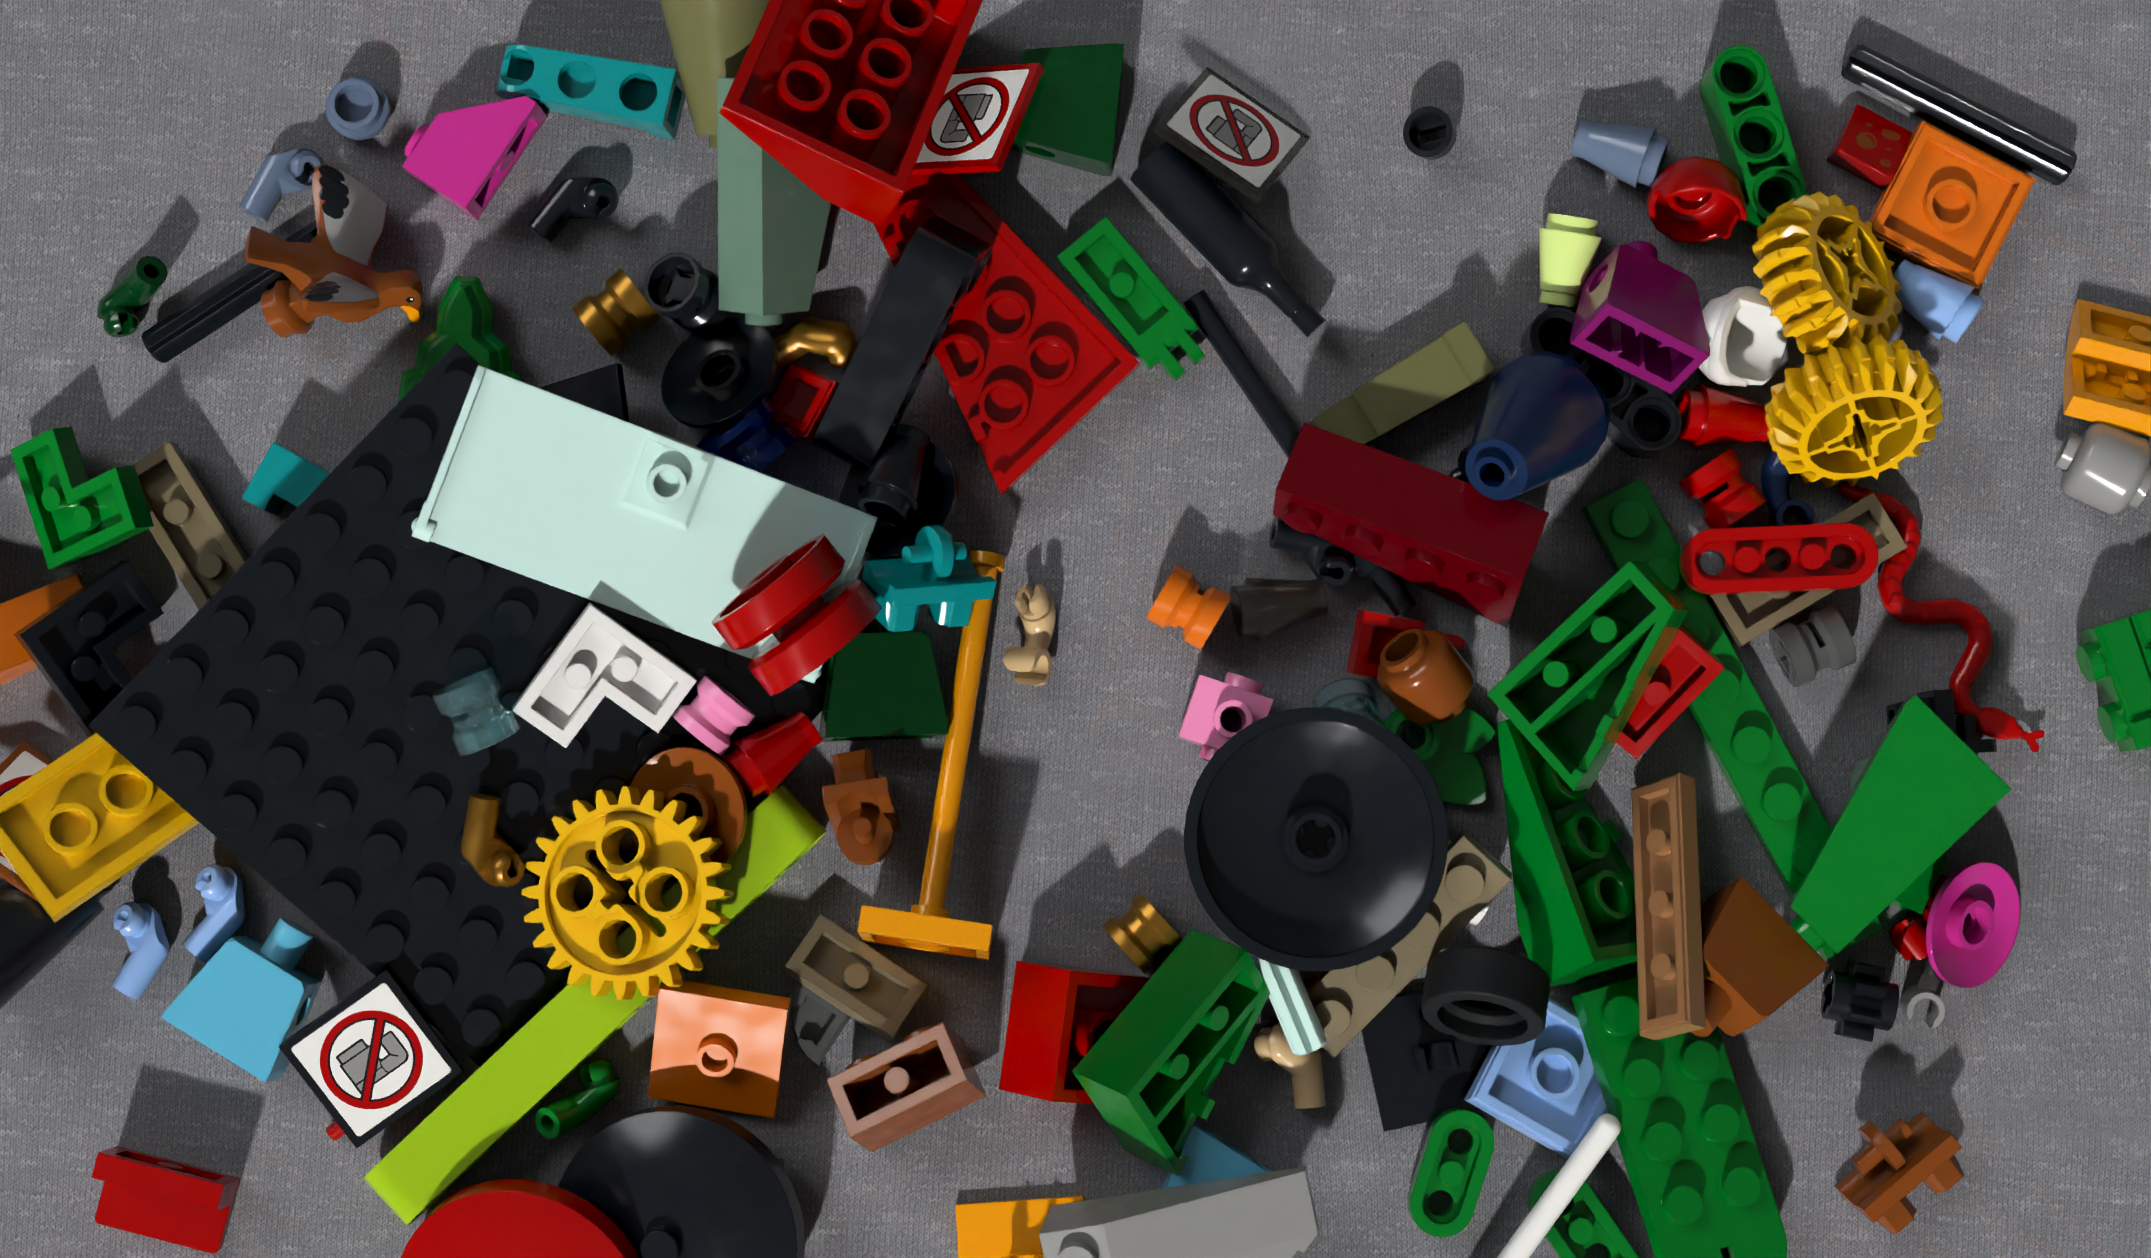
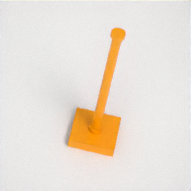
(928, 923)

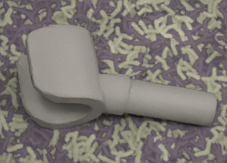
(1926, 989)

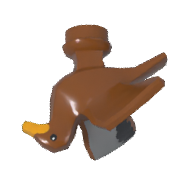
(334, 269)

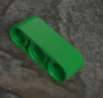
(1757, 110)

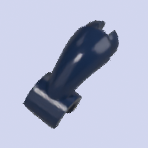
(1775, 487)

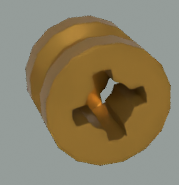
(1142, 933)

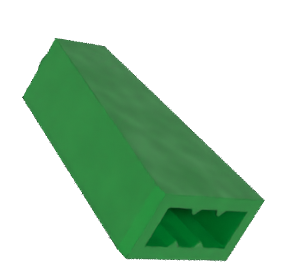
(1899, 818)

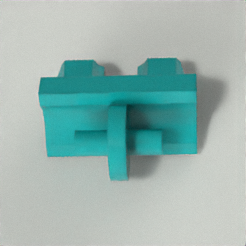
(930, 574)

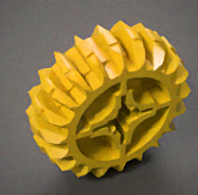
(1825, 274)
(1854, 411)

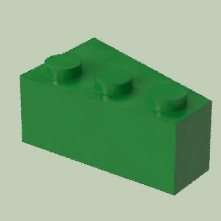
(1591, 673)
(1170, 1044)

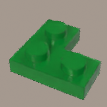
(69, 510)

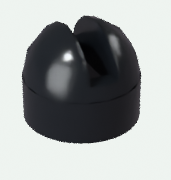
(1426, 121)

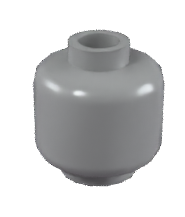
(2105, 467)

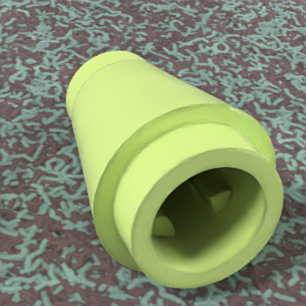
(1566, 258)

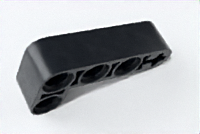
(900, 340)

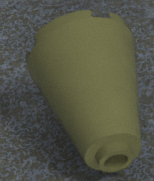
(707, 44)

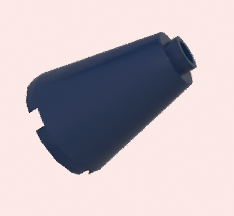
(1535, 425)

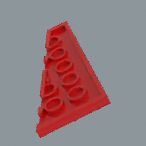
(1020, 344)

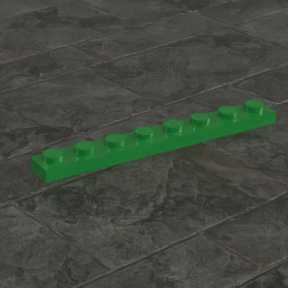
(1729, 707)

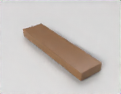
(1668, 908)

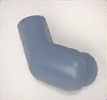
(277, 177)

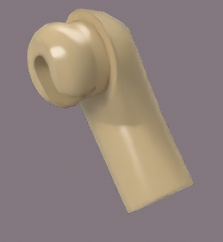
(1305, 1070)

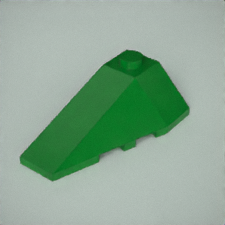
(1566, 870)

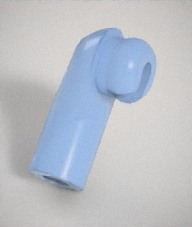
(224, 911)
(147, 947)

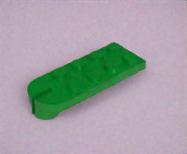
(1681, 1134)

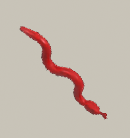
(1989, 720)

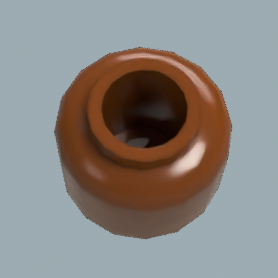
(1424, 676)

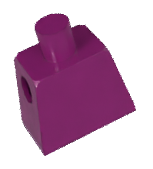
(1642, 317)

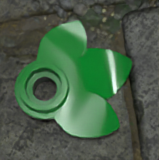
(1450, 755)

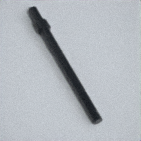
(1280, 425)

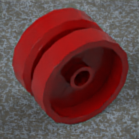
(790, 606)

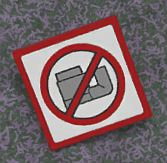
(978, 119)

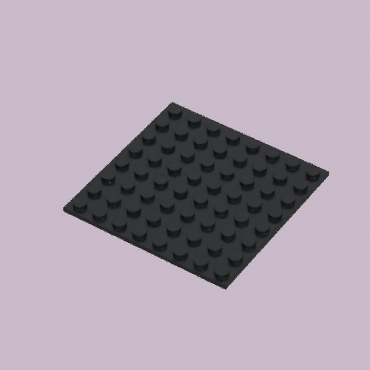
(314, 744)

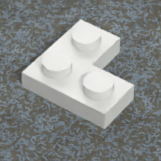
(599, 661)

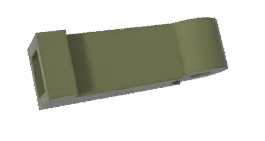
(1410, 388)

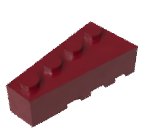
(1411, 521)

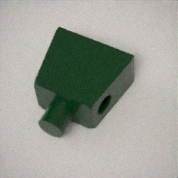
(1073, 106)
(883, 689)

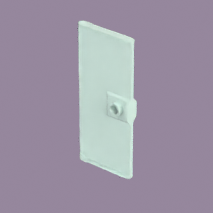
(619, 509)

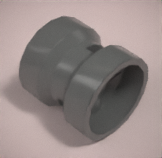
(1812, 645)

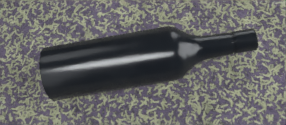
(1221, 230)

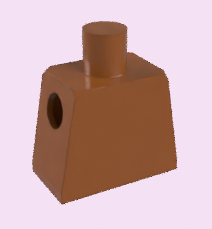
(1749, 959)

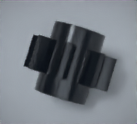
(1860, 1000)

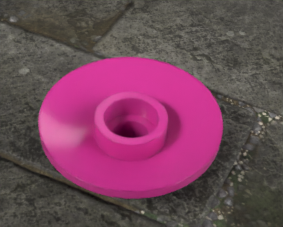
(1972, 924)

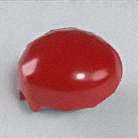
(1696, 200)

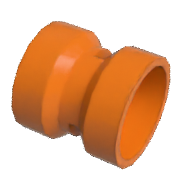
(1187, 606)

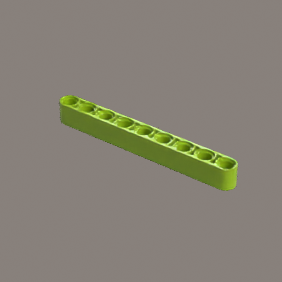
(569, 1031)

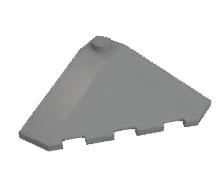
(1211, 1219)

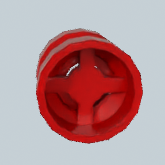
(1732, 502)

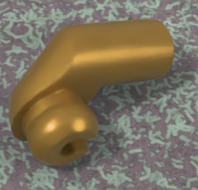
(818, 337)
(485, 848)

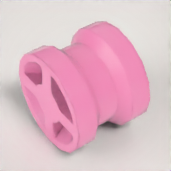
(713, 715)

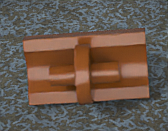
(861, 808)
(1896, 1165)

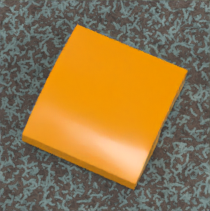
(2108, 367)

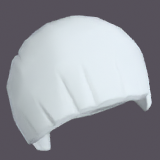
(1742, 338)

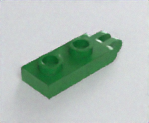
(1131, 298)

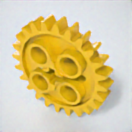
(589, 934)

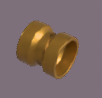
(615, 312)

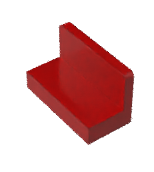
(164, 1198)

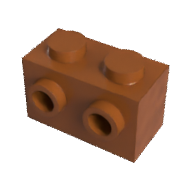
(905, 1087)

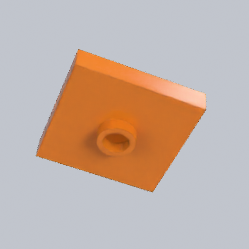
(1949, 205)
(719, 1048)

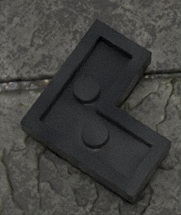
(77, 639)

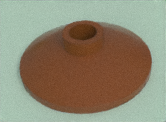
(698, 774)

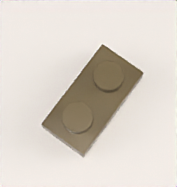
(854, 978)

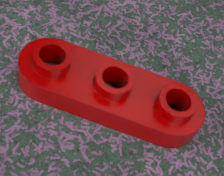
(1806, 552)

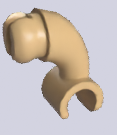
(1039, 618)

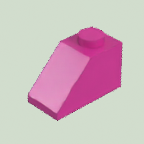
(472, 150)

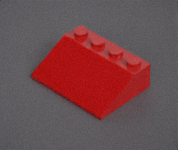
(849, 91)

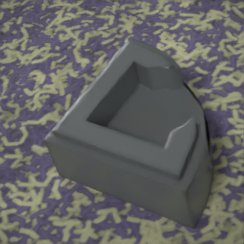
(815, 1023)

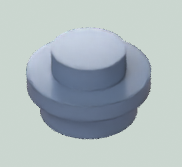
(358, 108)

